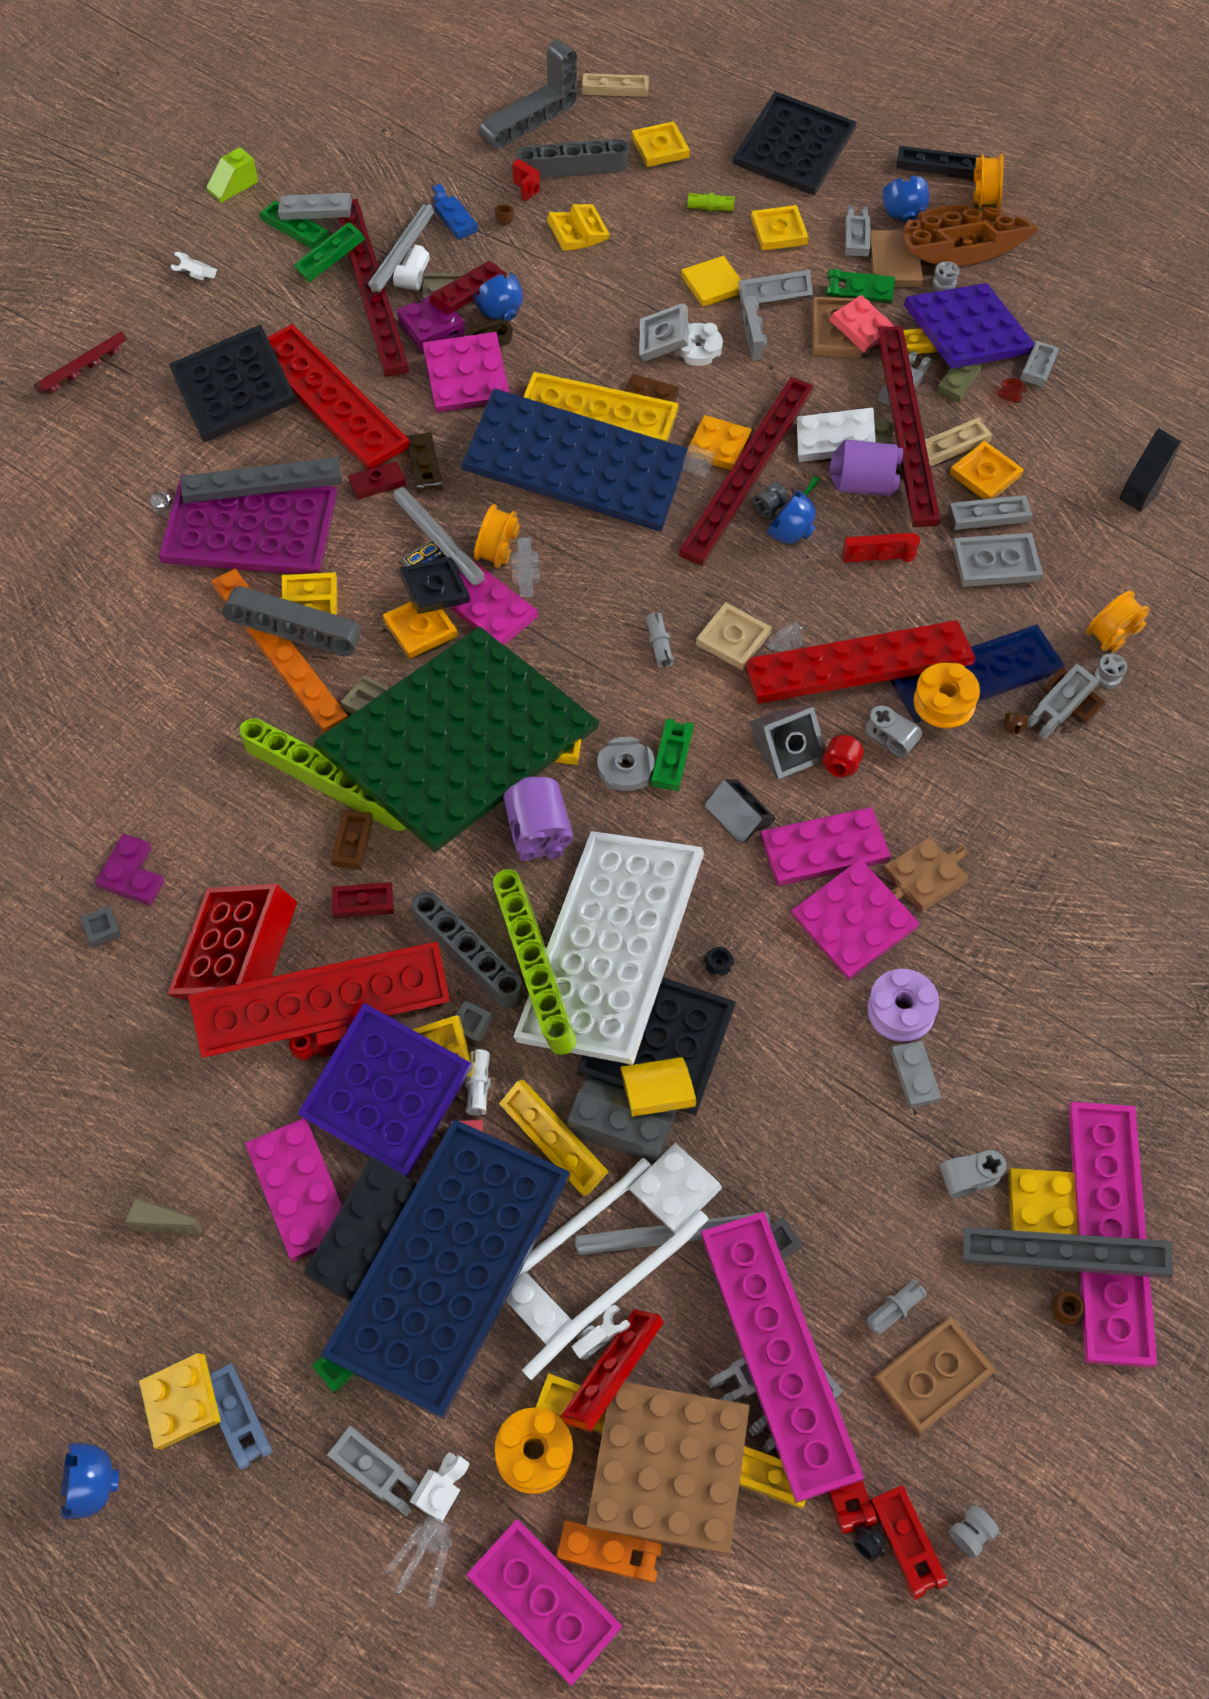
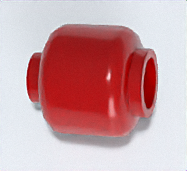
(843, 756)

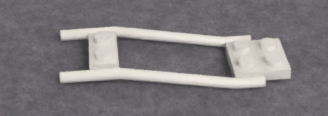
(672, 1190)

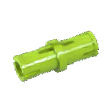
(710, 202)

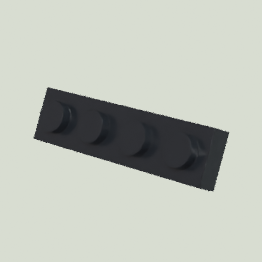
(936, 161)

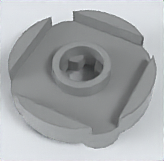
(622, 778)

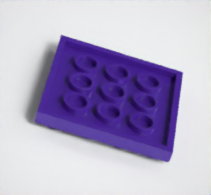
(969, 325)
(385, 1089)

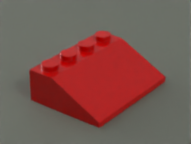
(233, 938)

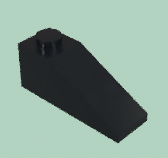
(1150, 471)

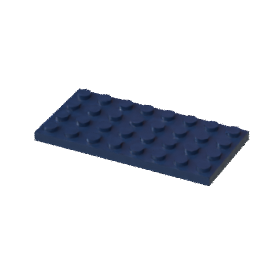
(576, 459)
(446, 1268)

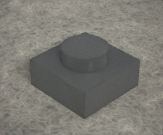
(101, 926)
(474, 1020)
(785, 1238)

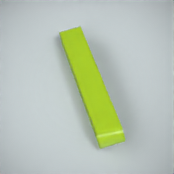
(311, 770)
(514, 898)

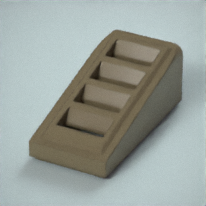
(158, 1219)

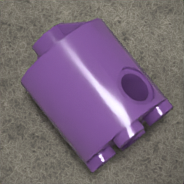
(866, 467)
(538, 818)

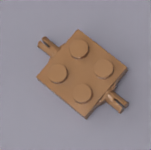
(926, 874)

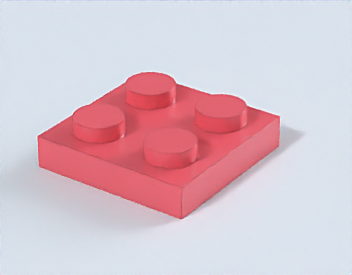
(860, 322)

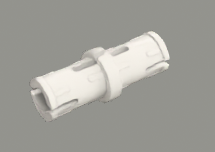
(478, 1083)

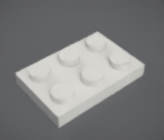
(823, 433)

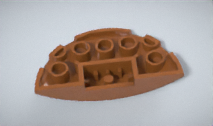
(964, 234)

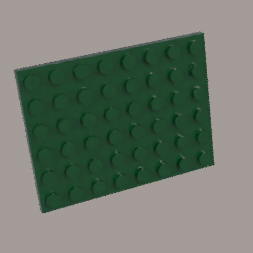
(455, 737)

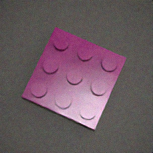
(464, 370)
(855, 919)

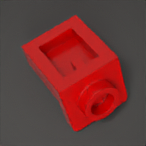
(526, 178)

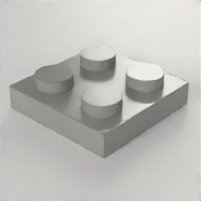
(663, 332)

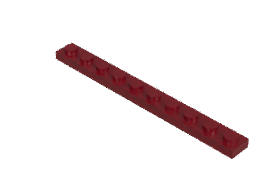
(375, 304)
(908, 427)
(745, 472)

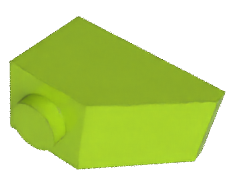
(232, 175)

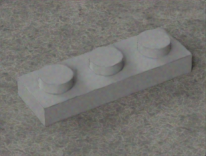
(315, 206)
(777, 287)
(990, 512)

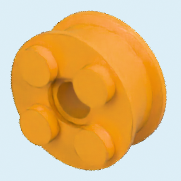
(988, 181)
(496, 535)
(1118, 621)
(933, 694)
(536, 1426)

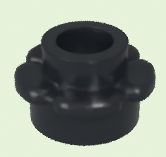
(721, 954)
(869, 1543)

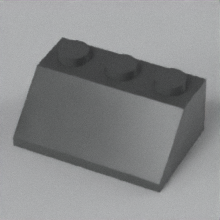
(605, 1118)

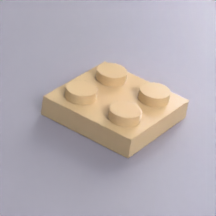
(733, 636)

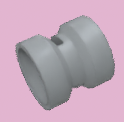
(973, 1531)

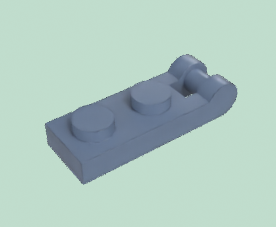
(238, 1417)

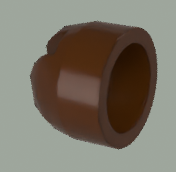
(504, 214)
(1015, 721)

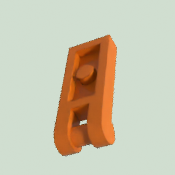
(608, 1552)

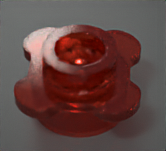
(1012, 389)

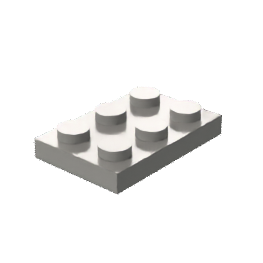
(997, 559)

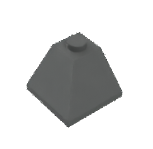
(789, 740)

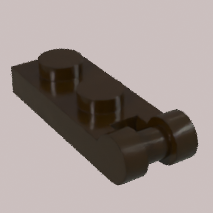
(424, 462)

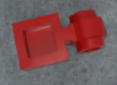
(324, 1043)

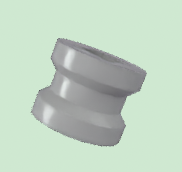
(945, 276)
(1110, 670)

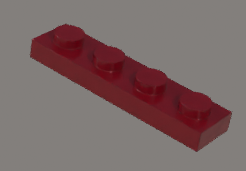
(461, 291)
(72, 369)

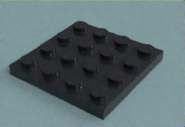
(794, 143)
(232, 383)
(681, 1024)

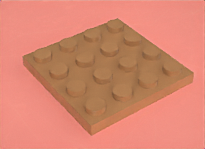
(669, 1468)

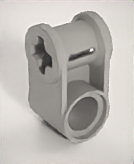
(894, 732)
(967, 1173)

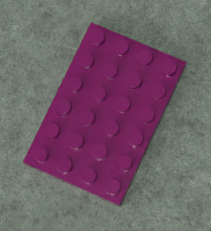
(252, 531)

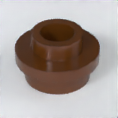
(1074, 1301)

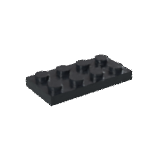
(359, 1229)

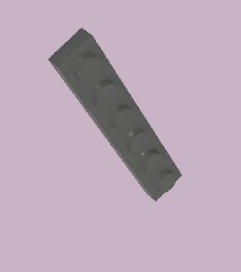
(261, 480)
(1068, 1252)

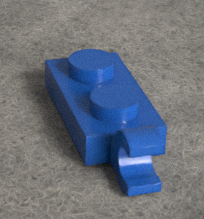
(453, 213)

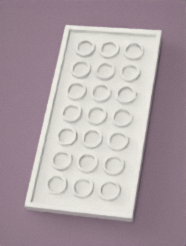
(616, 941)

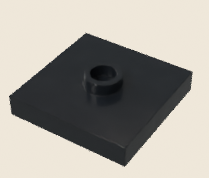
(434, 585)

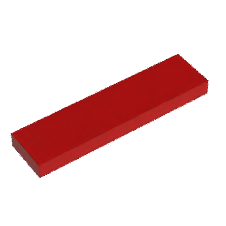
(611, 1370)

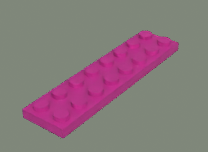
(1111, 1204)
(781, 1358)

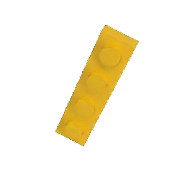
(553, 1137)

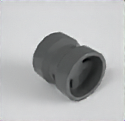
(767, 502)

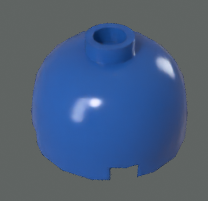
(906, 198)
(500, 298)
(794, 520)
(87, 1480)

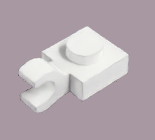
(197, 269)
(594, 1339)
(437, 1490)

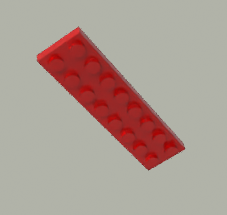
(336, 400)
(857, 661)
(317, 998)

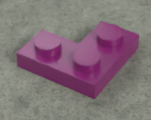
(124, 874)

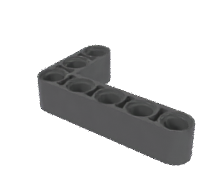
(540, 105)

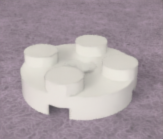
(710, 347)

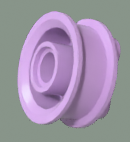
(905, 987)

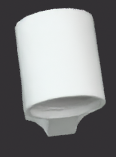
(410, 273)

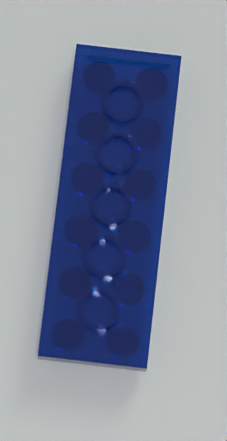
(999, 665)

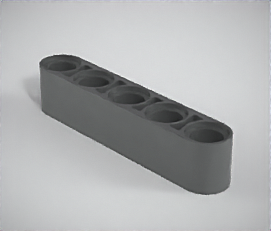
(576, 157)
(292, 621)
(472, 961)

